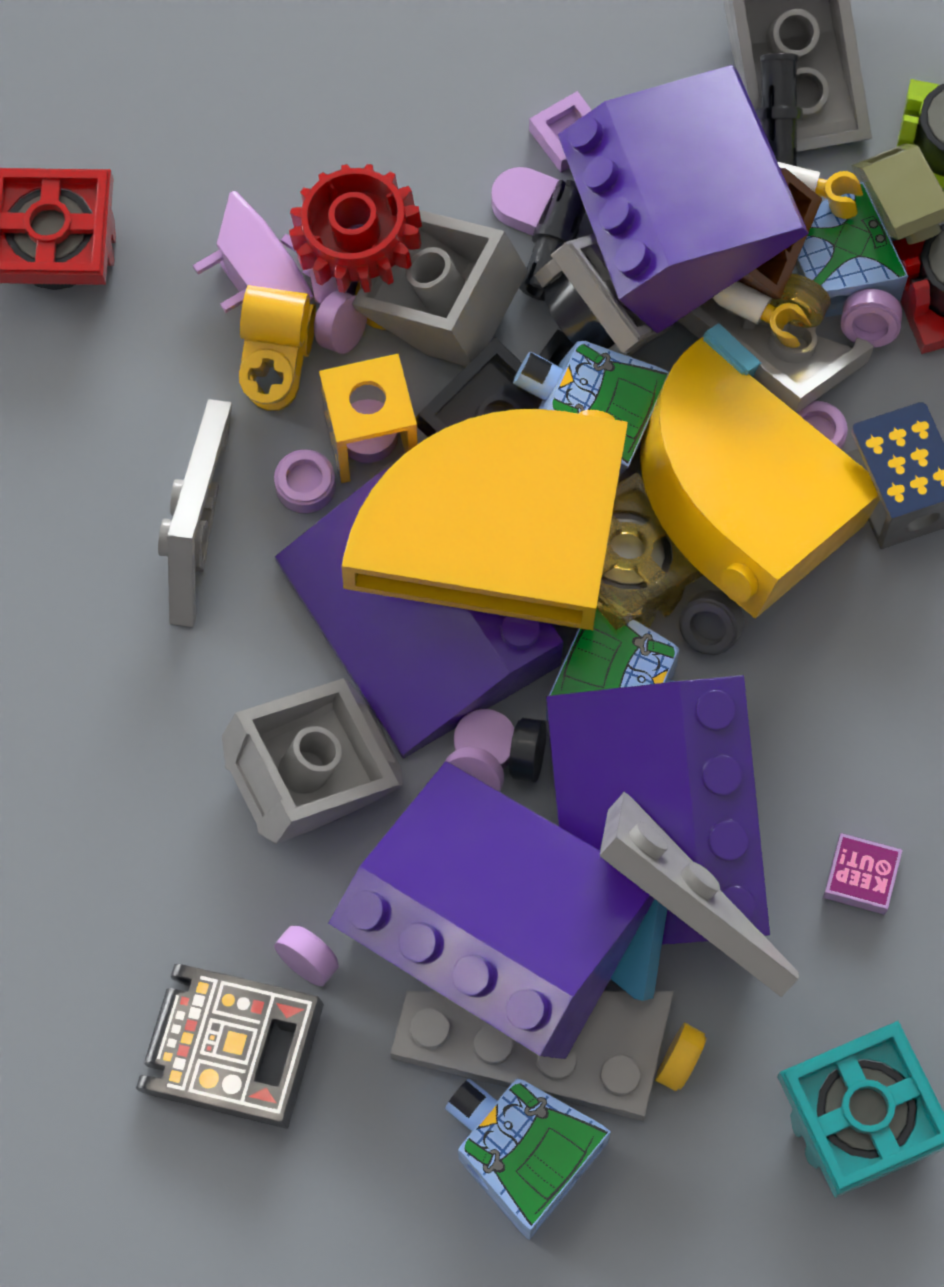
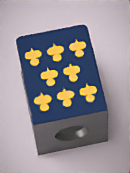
(907, 469)

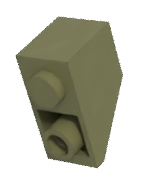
(903, 192)

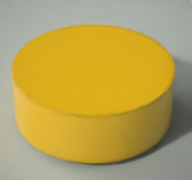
(681, 1057)

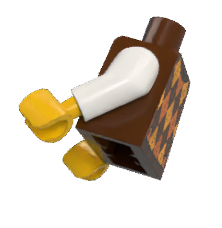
(753, 293)

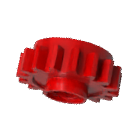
(362, 253)

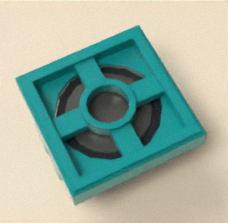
(864, 1109)

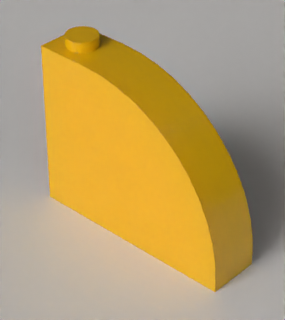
(746, 481)
(495, 517)

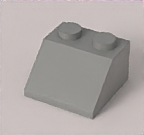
(451, 292)

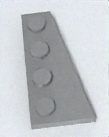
(605, 1070)

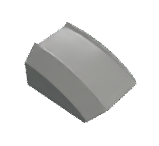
(309, 759)

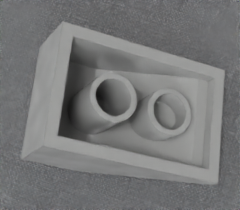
(827, 63)

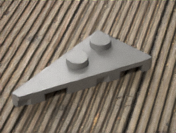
(789, 373)
(193, 505)
(660, 867)

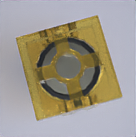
(638, 562)

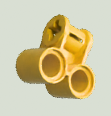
(278, 335)

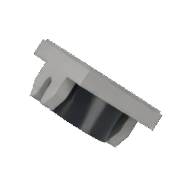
(587, 302)

